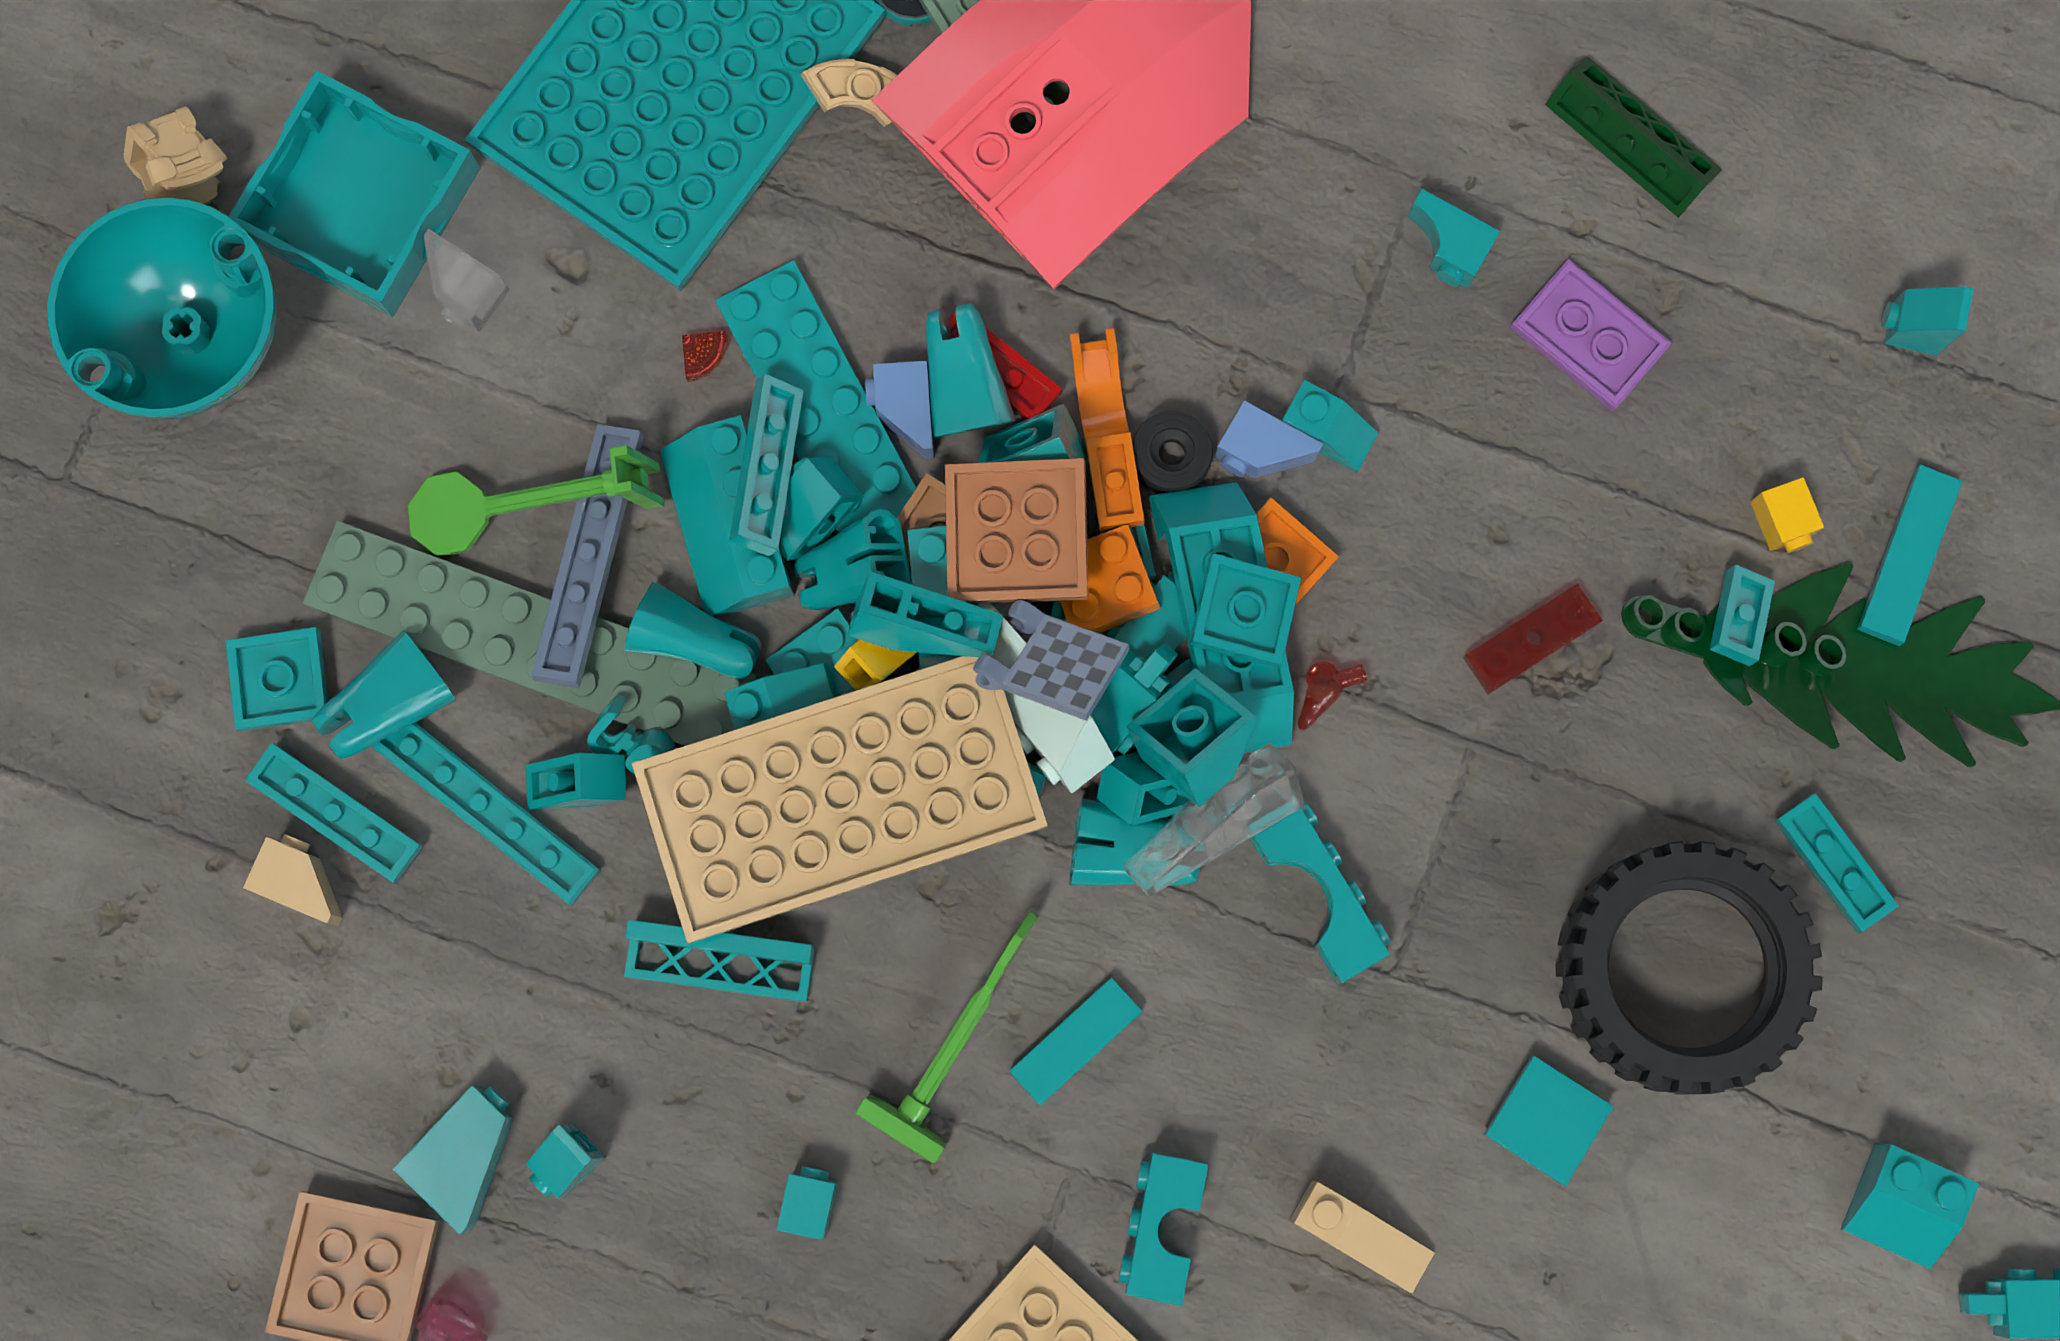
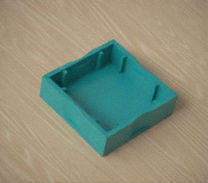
(354, 193)

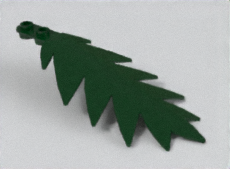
(1860, 670)

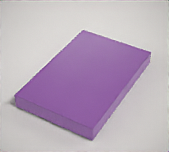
(1590, 335)

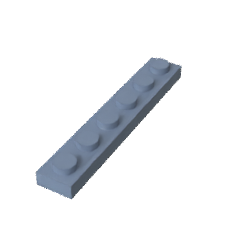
(583, 570)

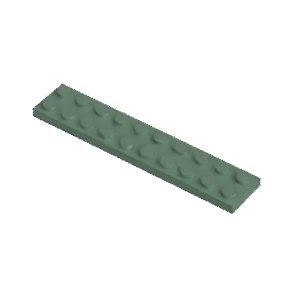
(500, 631)

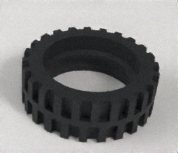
(1784, 949)

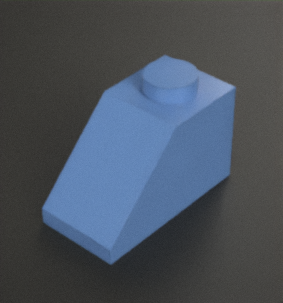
(903, 402)
(1263, 444)

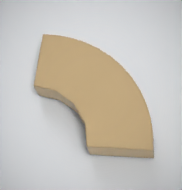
(848, 85)

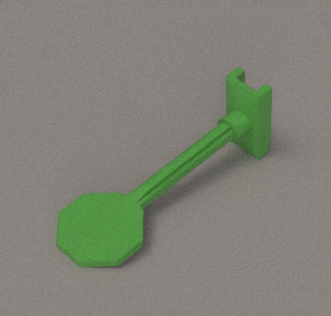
(453, 511)
(906, 1121)

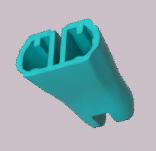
(963, 375)
(846, 559)
(677, 629)
(383, 698)
(1106, 843)

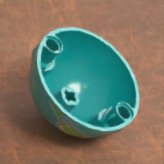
(135, 289)

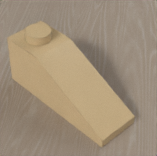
(1362, 1236)

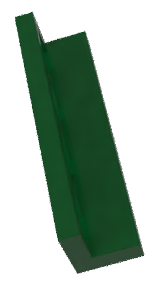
(1632, 136)

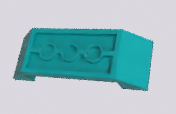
(1224, 523)

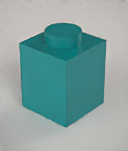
(807, 1203)

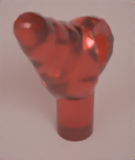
(1325, 688)

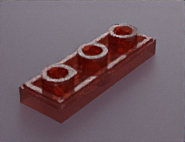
(1511, 652)

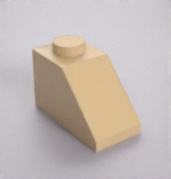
(293, 879)

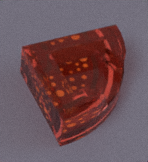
(703, 353)

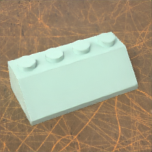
(1067, 745)

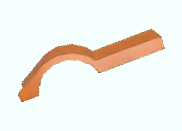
(1106, 432)

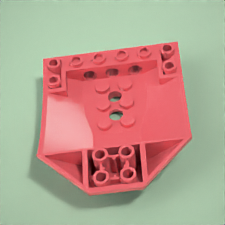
(1144, 102)

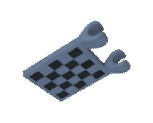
(1058, 665)

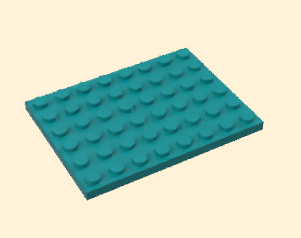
(665, 113)

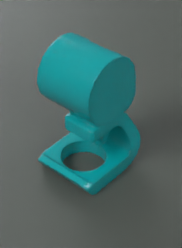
(637, 746)

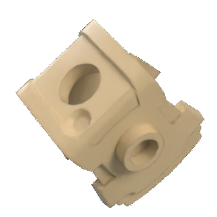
(174, 158)

